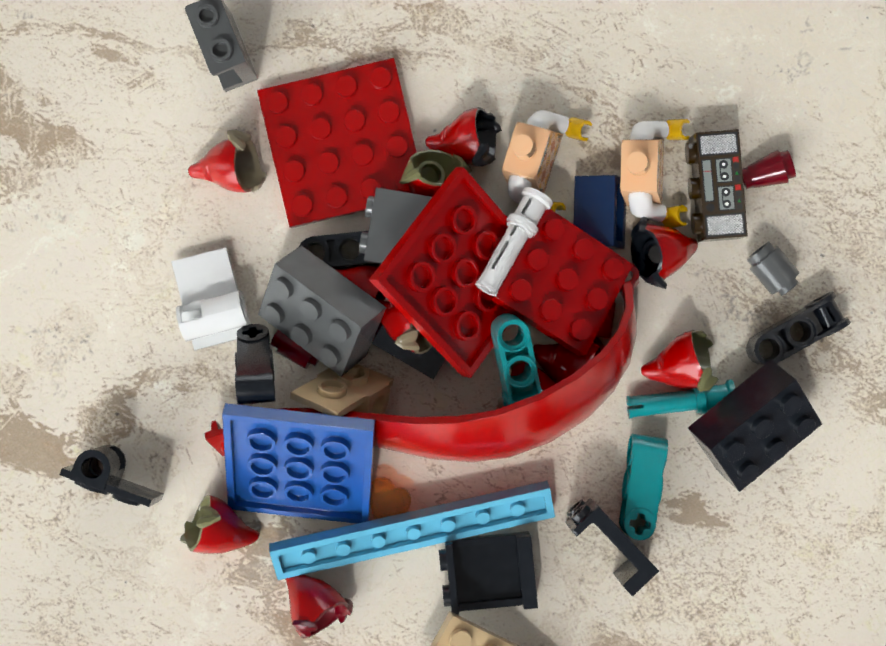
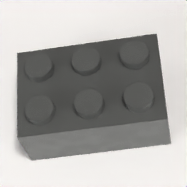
(321, 310)

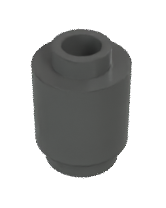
(773, 269)

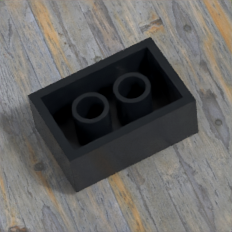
(755, 425)

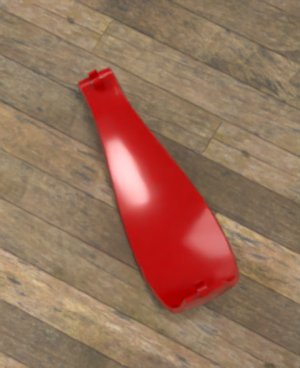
(515, 426)

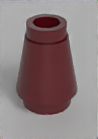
(769, 170)

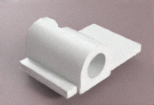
(210, 299)

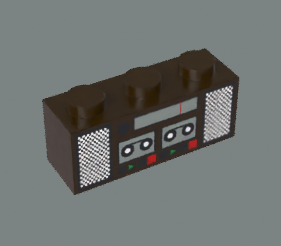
(716, 186)

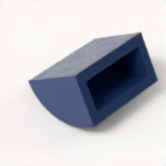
(600, 209)

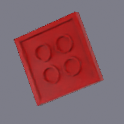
(563, 283)

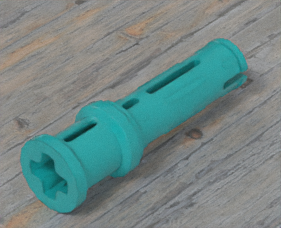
(678, 401)

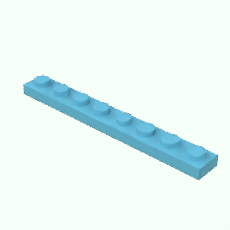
(412, 530)

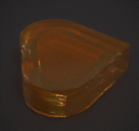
(388, 499)

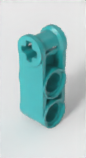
(507, 352)
(643, 484)

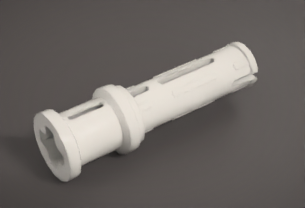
(521, 225)

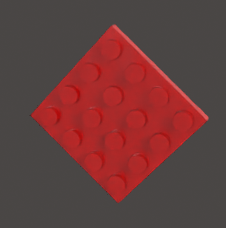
(337, 140)
(436, 269)

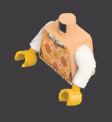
(535, 150)
(643, 170)

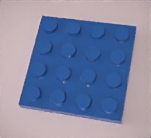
(298, 463)

